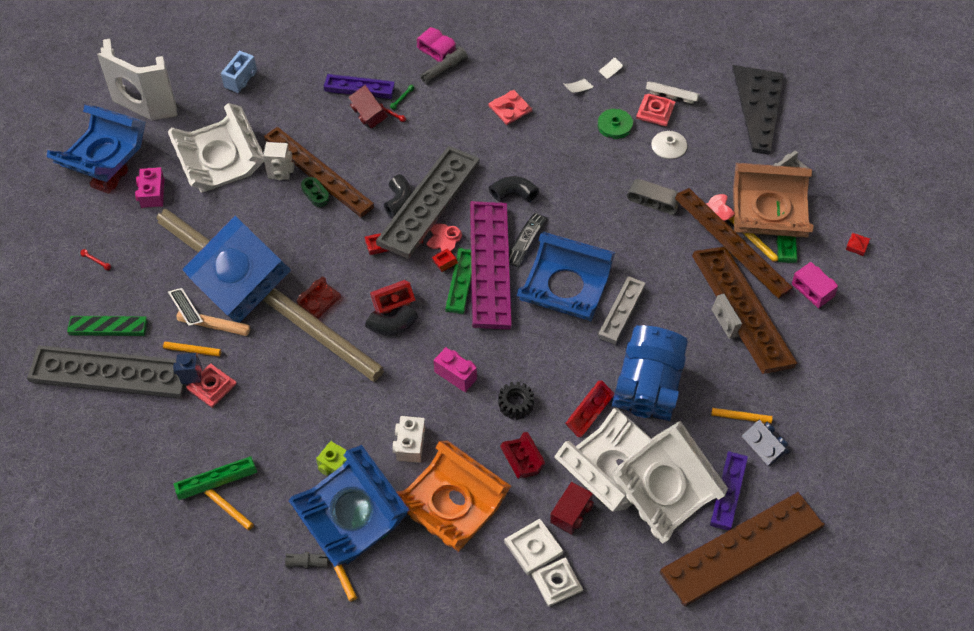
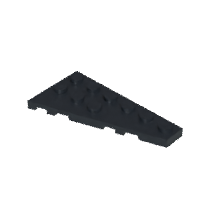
(759, 100)

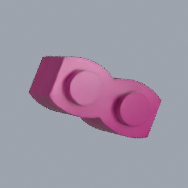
(436, 44)

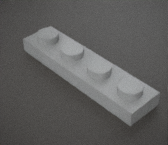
(621, 310)

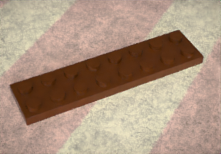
(756, 329)

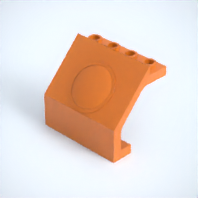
(430, 500)

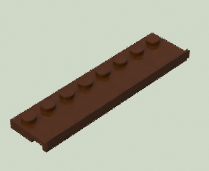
(741, 549)

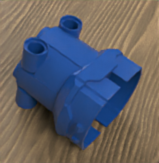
(651, 372)

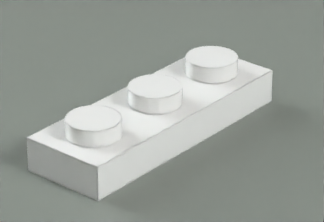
(672, 92)

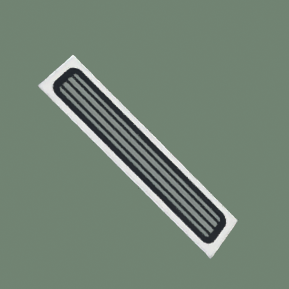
(185, 306)

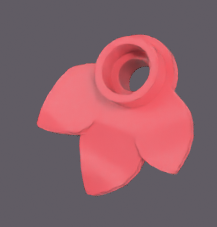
(717, 204)
(442, 237)

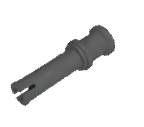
(450, 61)

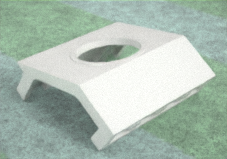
(150, 81)

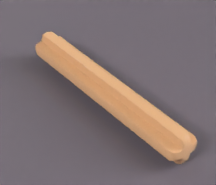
(220, 324)

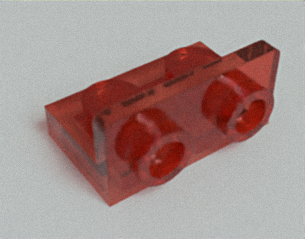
(111, 183)
(318, 298)

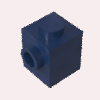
(188, 368)

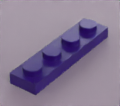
(350, 85)
(732, 477)

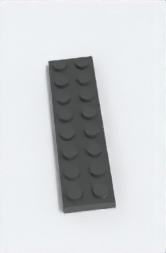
(427, 202)
(105, 371)

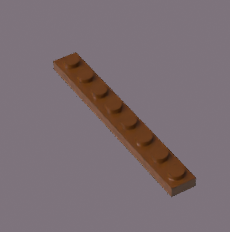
(328, 178)
(733, 243)

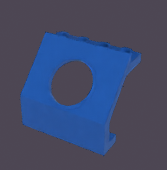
(564, 254)

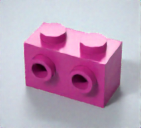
(150, 187)
(814, 284)
(455, 369)

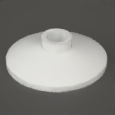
(667, 149)

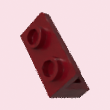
(523, 456)

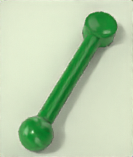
(393, 106)

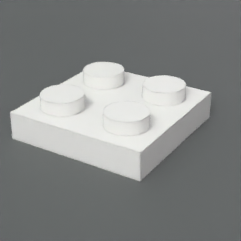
(533, 546)

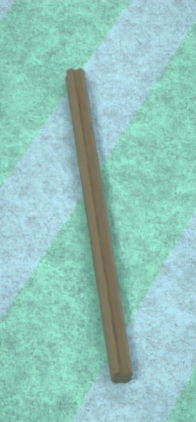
(285, 306)

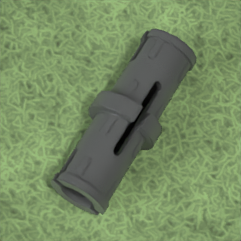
(306, 560)

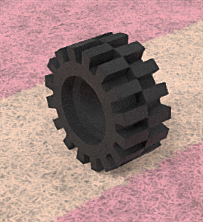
(516, 410)

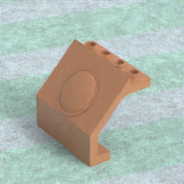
(756, 198)

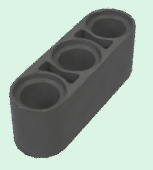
(653, 196)

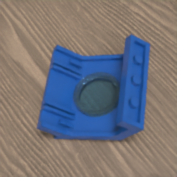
(350, 508)

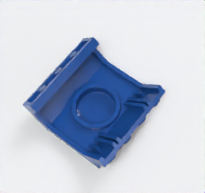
(104, 146)
(236, 270)

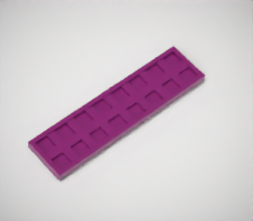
(490, 265)

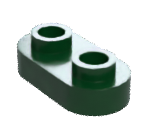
(316, 192)

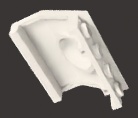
(219, 151)
(597, 456)
(669, 480)

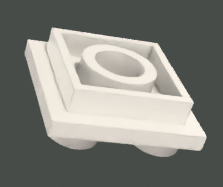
(553, 592)

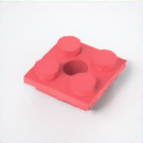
(511, 100)
(658, 116)
(212, 394)

